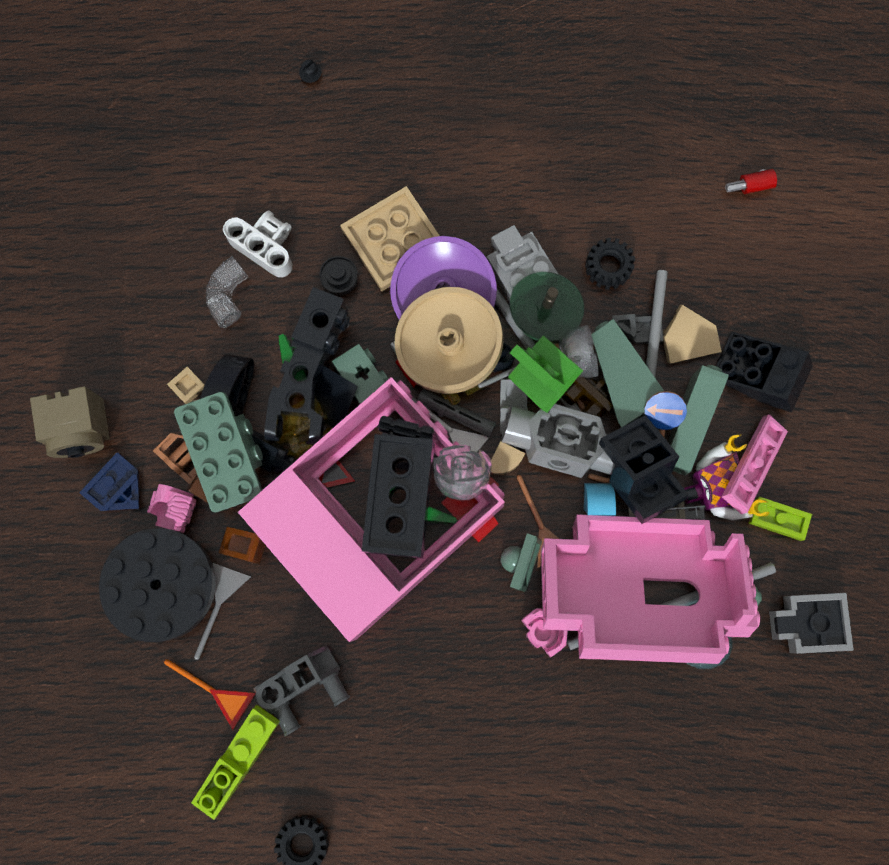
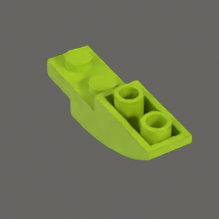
(235, 762)

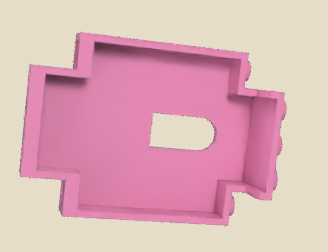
(599, 589)

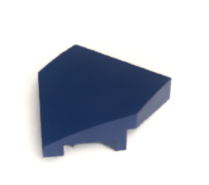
(114, 486)

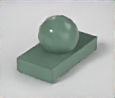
(521, 561)

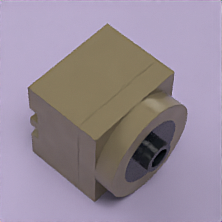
(70, 423)

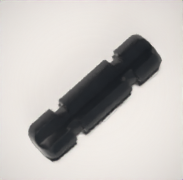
(404, 428)

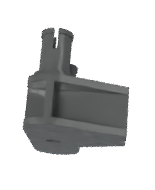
(291, 684)

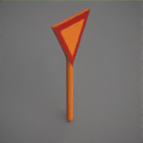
(230, 702)

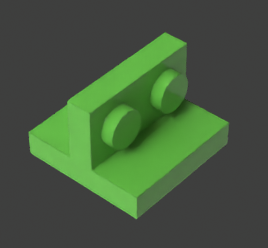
(543, 372)

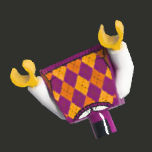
(712, 479)

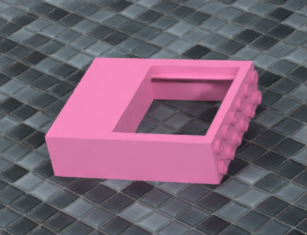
(323, 541)

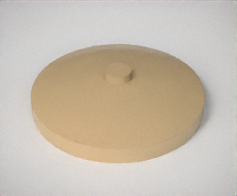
(449, 340)

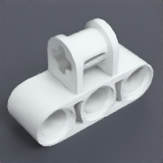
(266, 231)

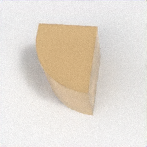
(505, 459)

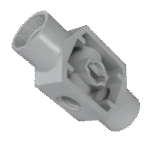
(559, 439)

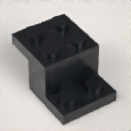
(643, 469)

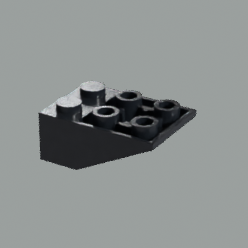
(765, 370)

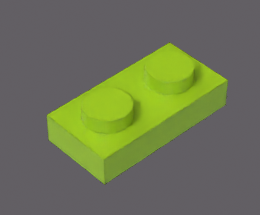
(782, 519)

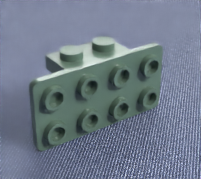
(221, 450)

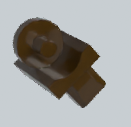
(590, 394)

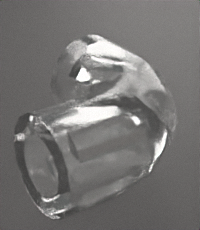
(220, 291)

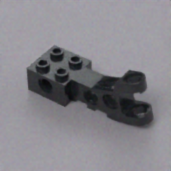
(311, 350)

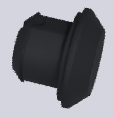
(310, 71)

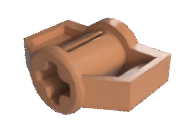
(171, 460)

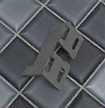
(688, 514)

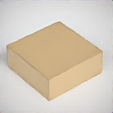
(186, 385)

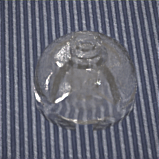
(578, 347)
(462, 472)

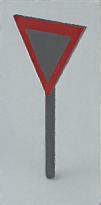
(336, 475)

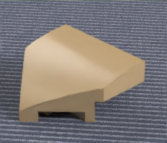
(689, 336)

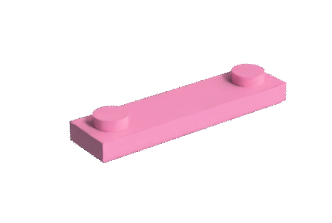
(754, 464)

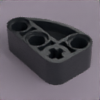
(232, 376)

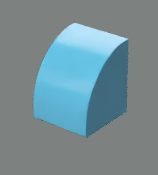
(599, 499)

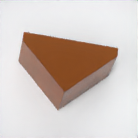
(242, 545)

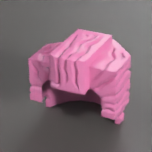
(172, 507)
(550, 640)

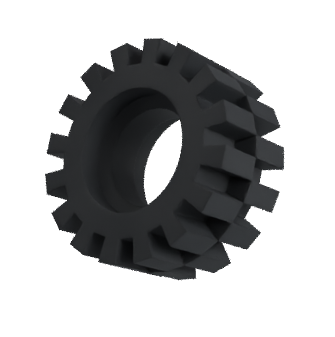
(614, 249)
(301, 825)

